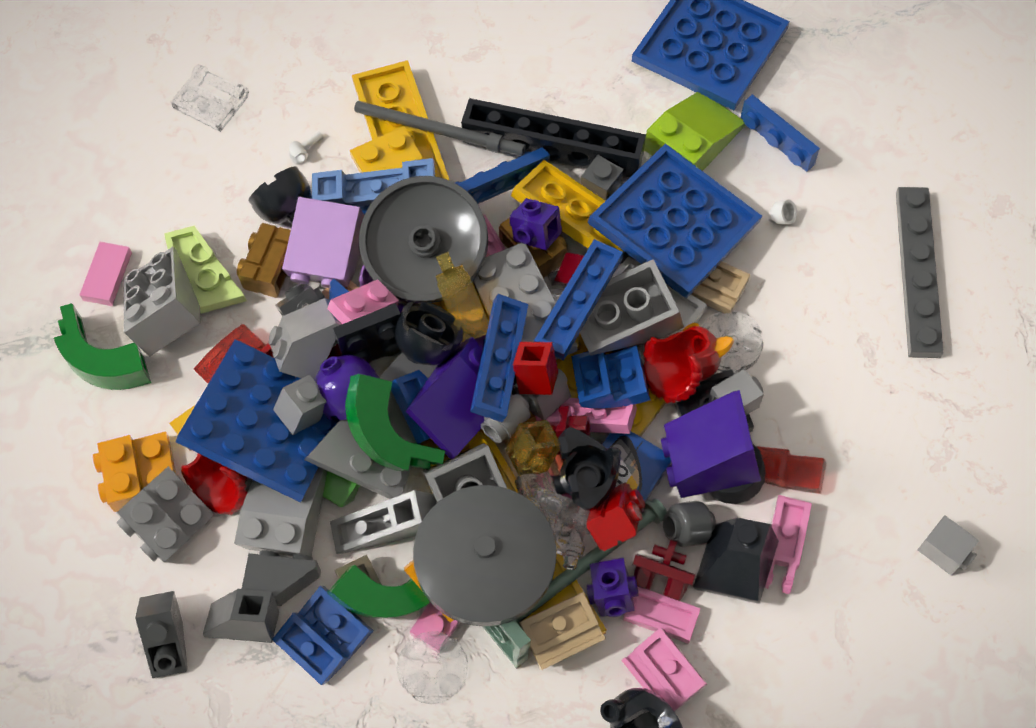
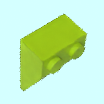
(694, 129)

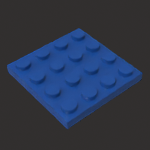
(711, 46)
(676, 218)
(241, 430)

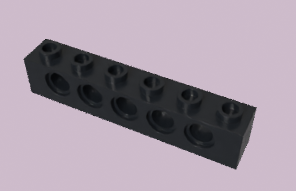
(564, 139)

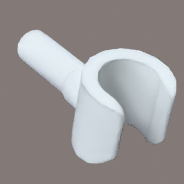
(298, 150)

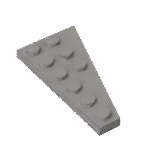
(344, 457)

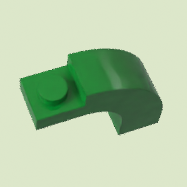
(103, 368)
(371, 428)
(370, 599)

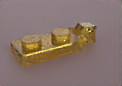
(461, 298)

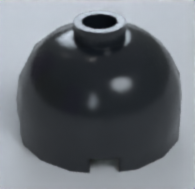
(278, 200)
(427, 333)

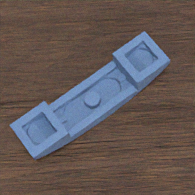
(364, 187)

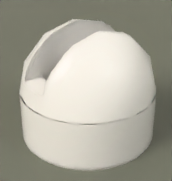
(783, 212)

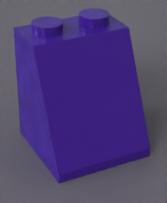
(710, 448)

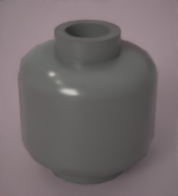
(689, 523)

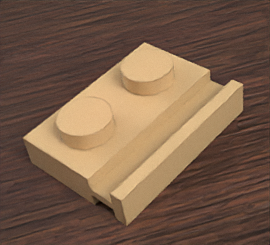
(722, 287)
(562, 630)

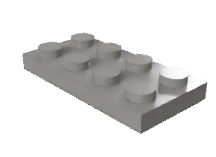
(517, 277)

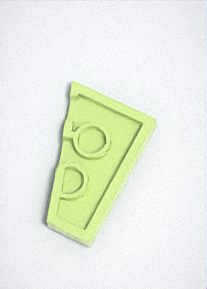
(206, 274)

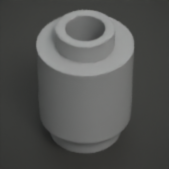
(517, 413)

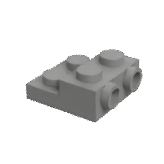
(163, 515)

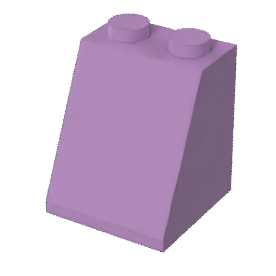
(323, 242)

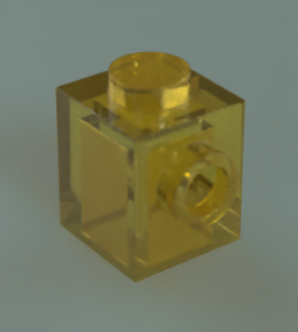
(533, 447)

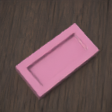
(105, 273)
(660, 611)

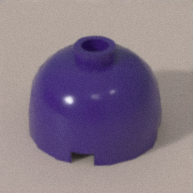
(334, 381)

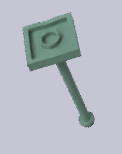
(513, 639)

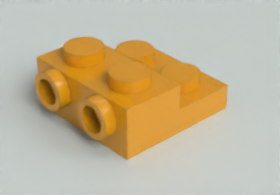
(130, 466)

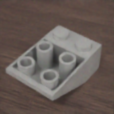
(159, 302)

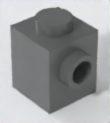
(602, 177)

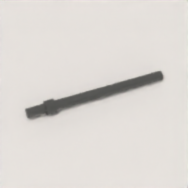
(492, 142)

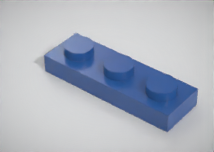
(779, 133)

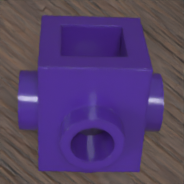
(536, 224)
(612, 588)

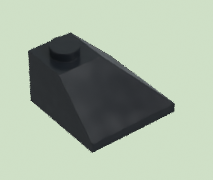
(737, 559)

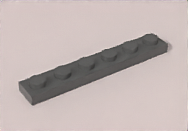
(919, 273)

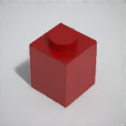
(535, 368)

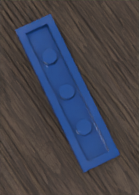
(503, 177)
(579, 297)
(499, 351)

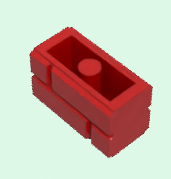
(616, 517)

